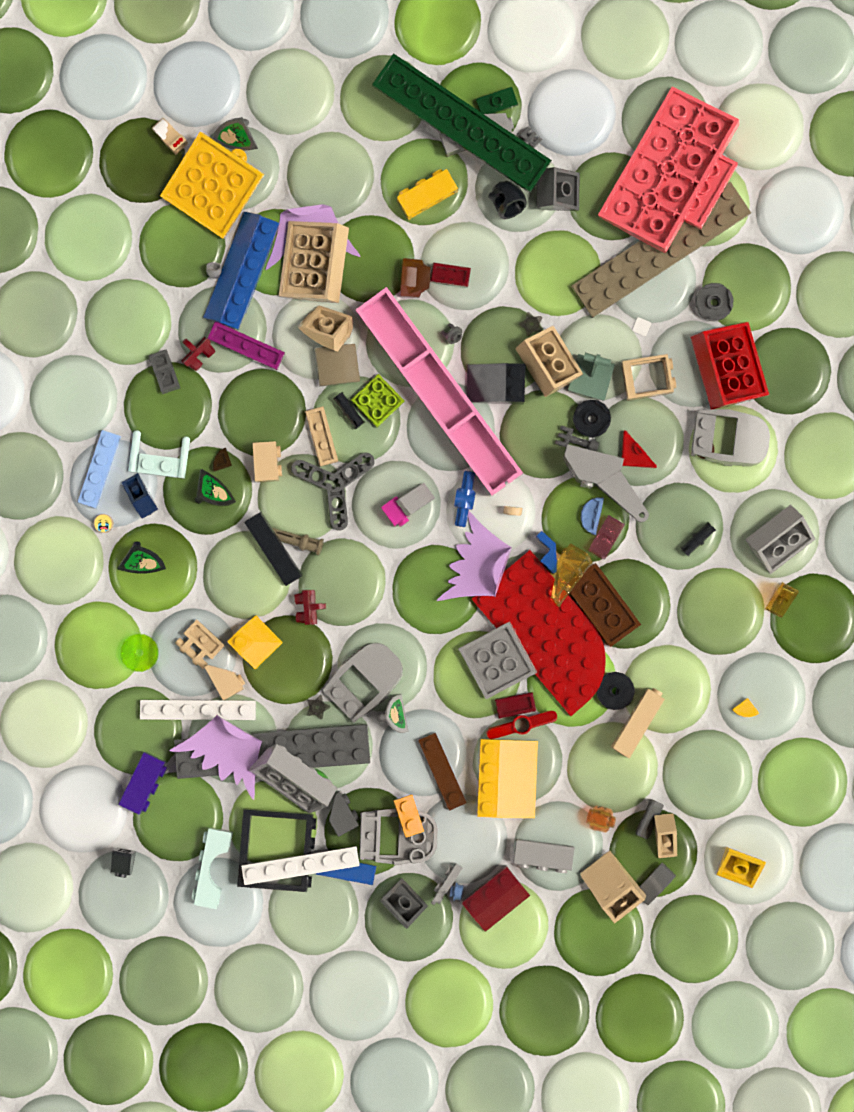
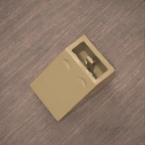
(613, 886)

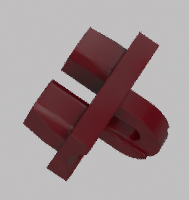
(202, 346)
(308, 600)

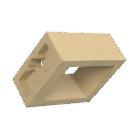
(628, 377)

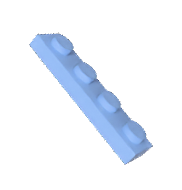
(99, 469)

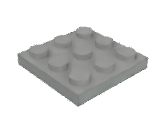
(497, 660)

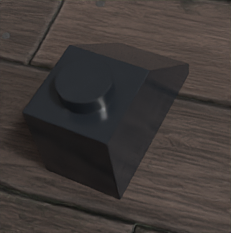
(122, 862)

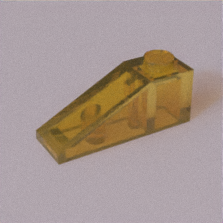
(570, 568)

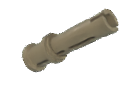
(303, 542)

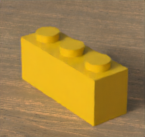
(427, 193)

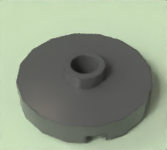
(721, 295)

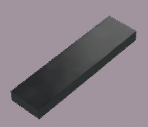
(273, 548)

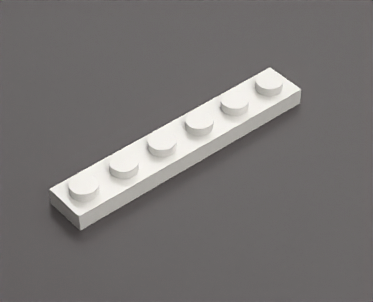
(197, 709)
(300, 865)

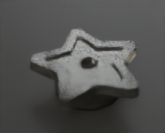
(536, 324)
(317, 702)

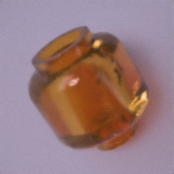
(601, 819)

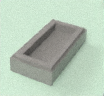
(415, 499)

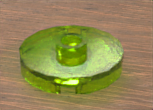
(149, 656)

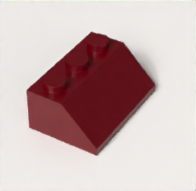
(495, 898)

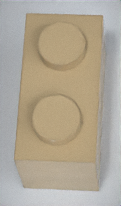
(266, 461)

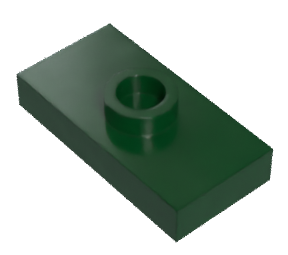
(497, 101)

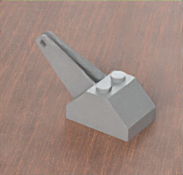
(605, 472)

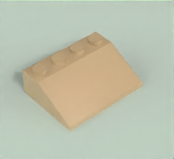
(313, 261)

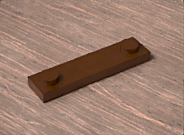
(442, 771)

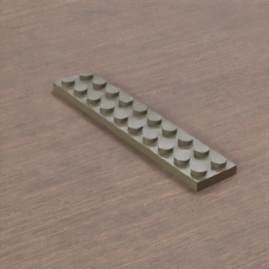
(644, 262)

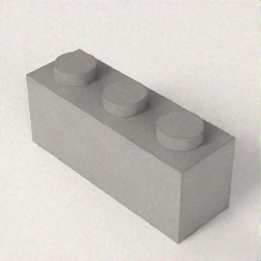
(543, 855)

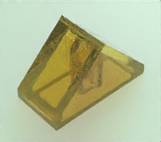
(781, 599)

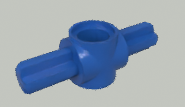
(464, 499)

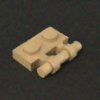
(204, 640)

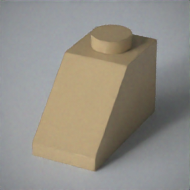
(225, 681)
(665, 835)

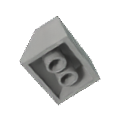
(780, 539)

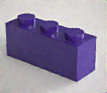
(143, 783)

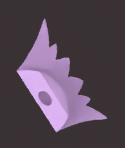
(315, 213)
(482, 565)
(226, 746)

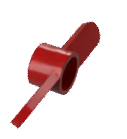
(534, 721)

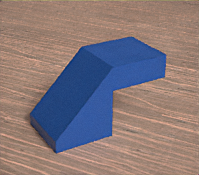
(550, 558)

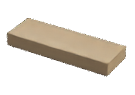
(321, 436)

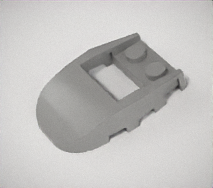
(750, 440)
(378, 666)
(410, 849)

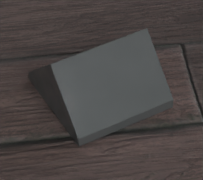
(403, 903)

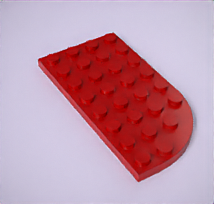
(557, 639)

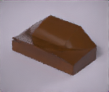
(414, 278)

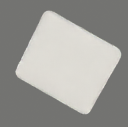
(641, 326)

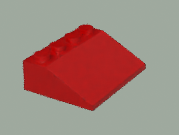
(729, 365)

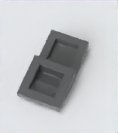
(164, 371)
(656, 882)

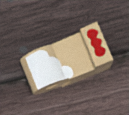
(169, 136)

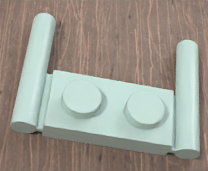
(158, 464)

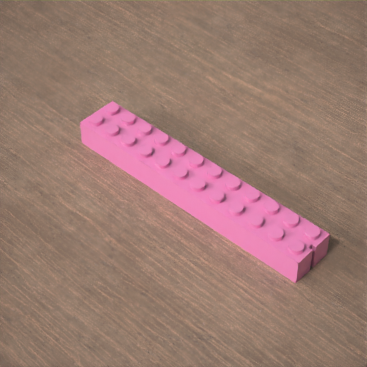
(439, 391)

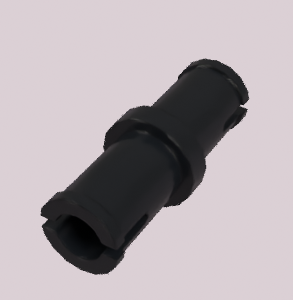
(348, 410)
(697, 539)

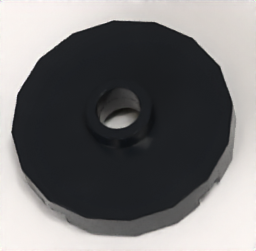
(591, 408)
(625, 694)

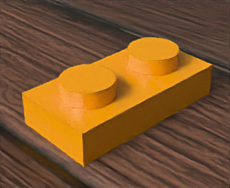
(408, 815)

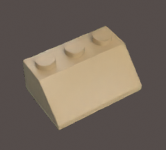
(549, 361)

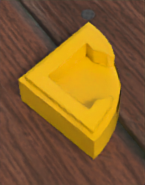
(745, 709)

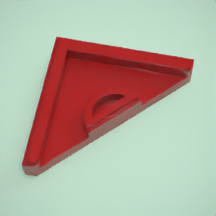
(634, 454)

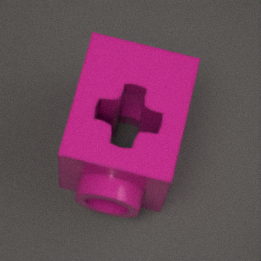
(395, 513)

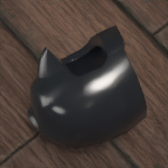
(508, 199)

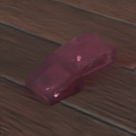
(606, 537)

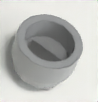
(213, 269)

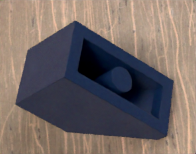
(139, 496)

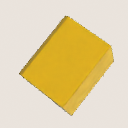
(740, 867)

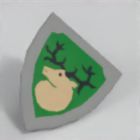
(395, 715)

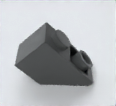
(341, 815)

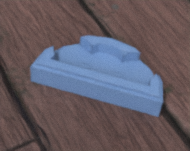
(591, 514)

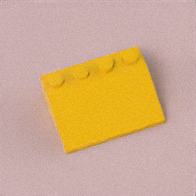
(507, 778)

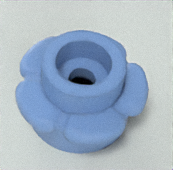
(456, 892)

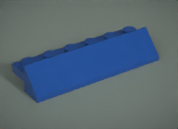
(242, 270)

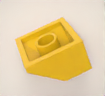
(255, 642)

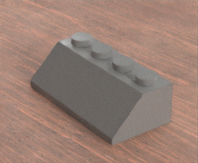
(293, 779)

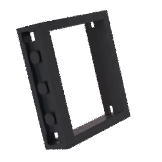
(245, 842)

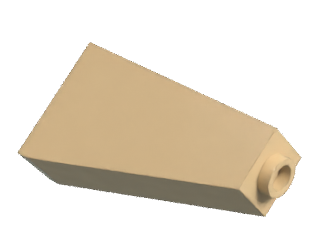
(638, 722)

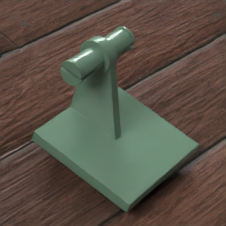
(595, 378)

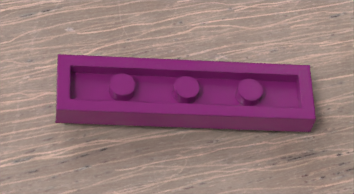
(246, 345)

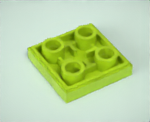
(378, 400)

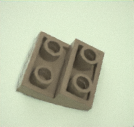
(337, 367)

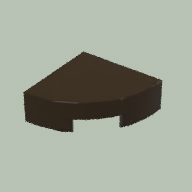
(221, 460)

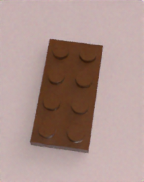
(604, 606)

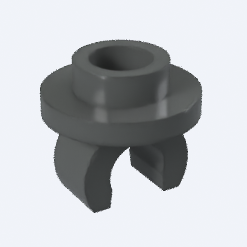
(453, 335)

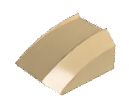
(327, 327)

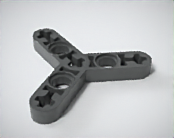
(338, 492)

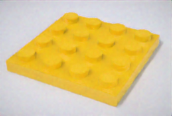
(212, 185)

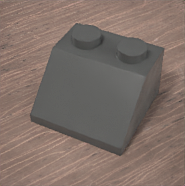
(558, 190)

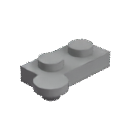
(442, 888)

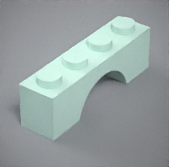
(207, 892)

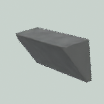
(647, 821)

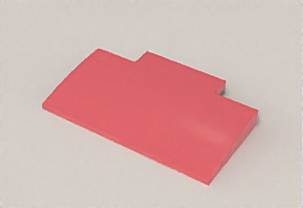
(673, 171)

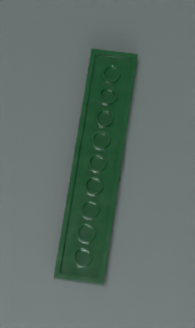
(461, 123)

